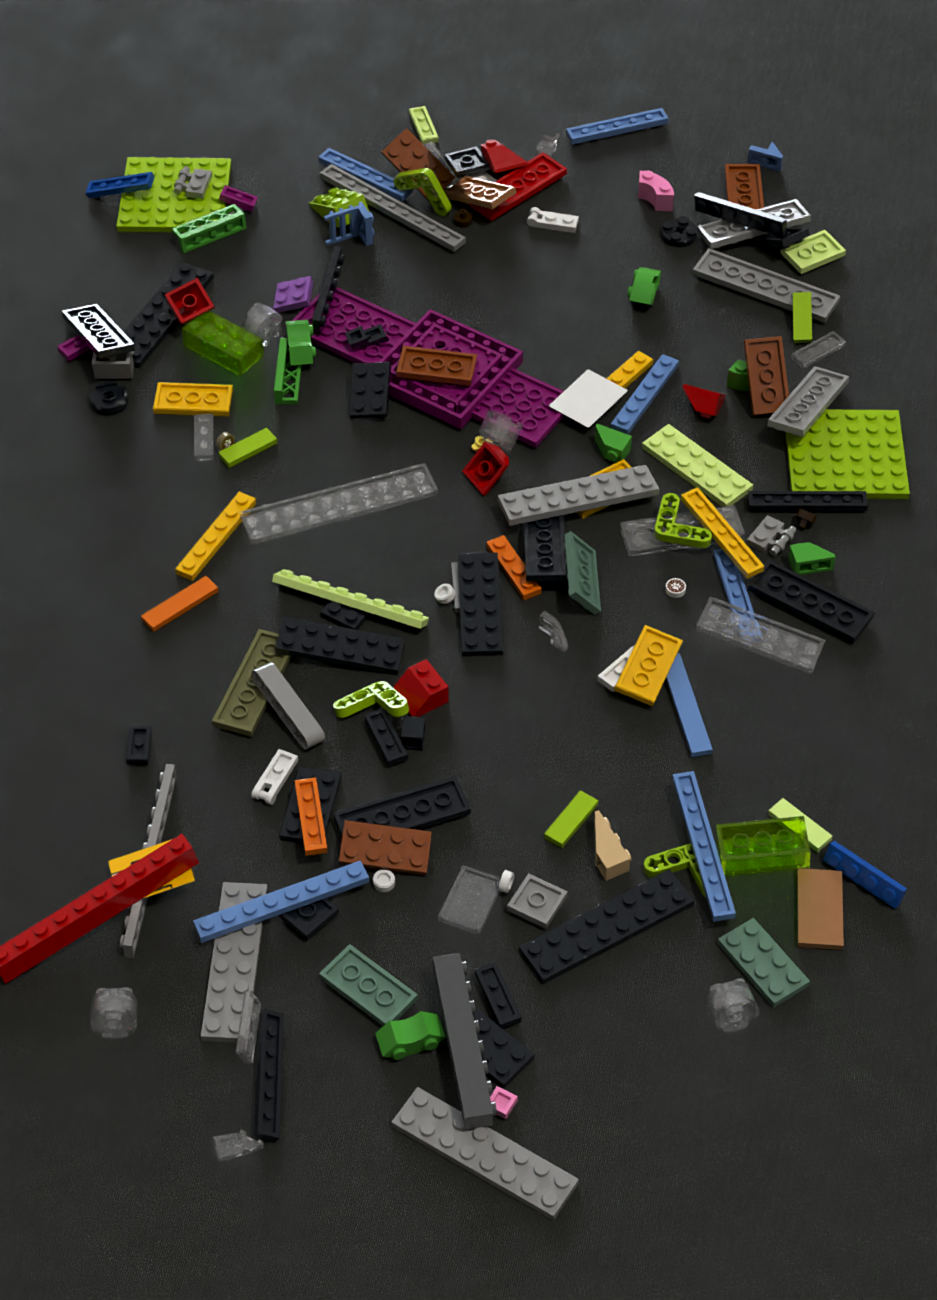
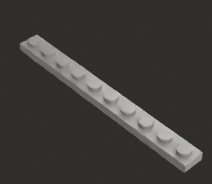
(394, 208)
(154, 834)

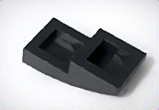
(364, 338)

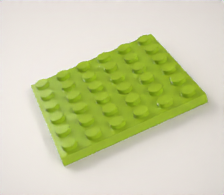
(160, 207)
(850, 454)

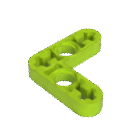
(439, 202)
(673, 529)
(379, 693)
(686, 861)

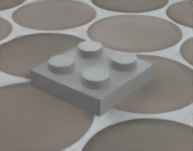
(537, 901)

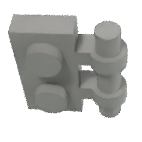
(197, 185)
(767, 532)

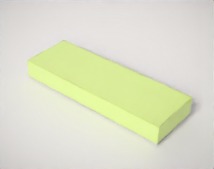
(423, 125)
(817, 836)

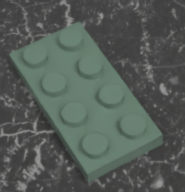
(582, 573)
(763, 962)
(368, 986)

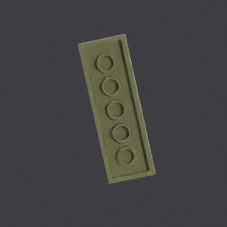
(244, 701)

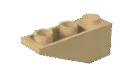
(609, 854)

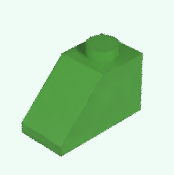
(612, 443)
(810, 558)

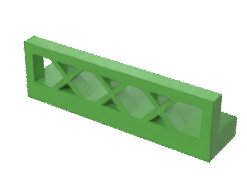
(211, 229)
(281, 377)

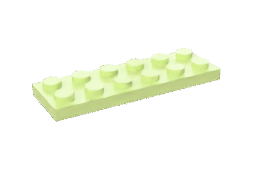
(697, 466)

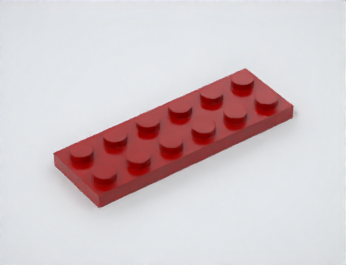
(528, 181)

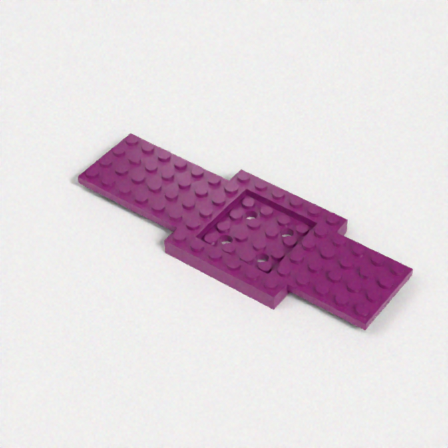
(495, 382)

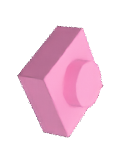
(504, 1101)

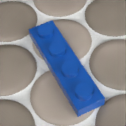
(120, 184)
(864, 874)

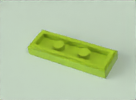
(802, 317)
(247, 447)
(571, 819)

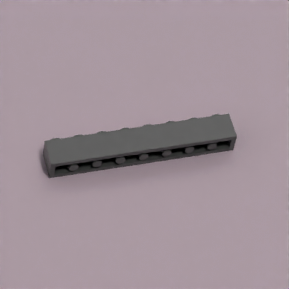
(463, 1042)

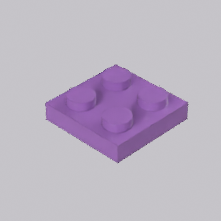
(293, 294)

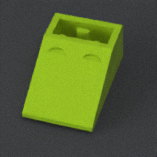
(335, 200)

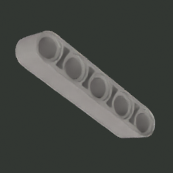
(288, 705)

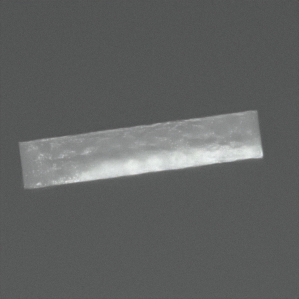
(338, 503)

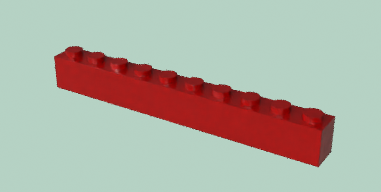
(95, 907)

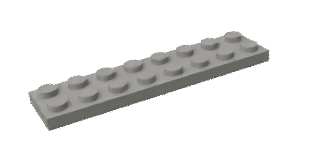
(762, 283)
(578, 495)
(232, 968)
(485, 1154)

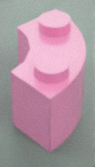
(656, 191)

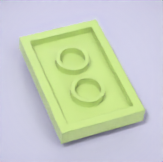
(813, 252)

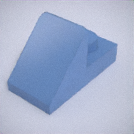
(768, 158)

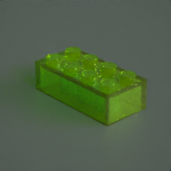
(223, 342)
(763, 845)

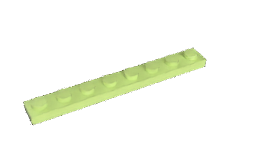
(356, 600)

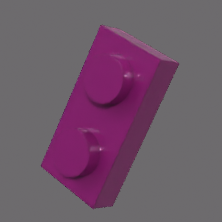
(239, 198)
(73, 348)

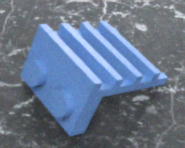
(360, 224)

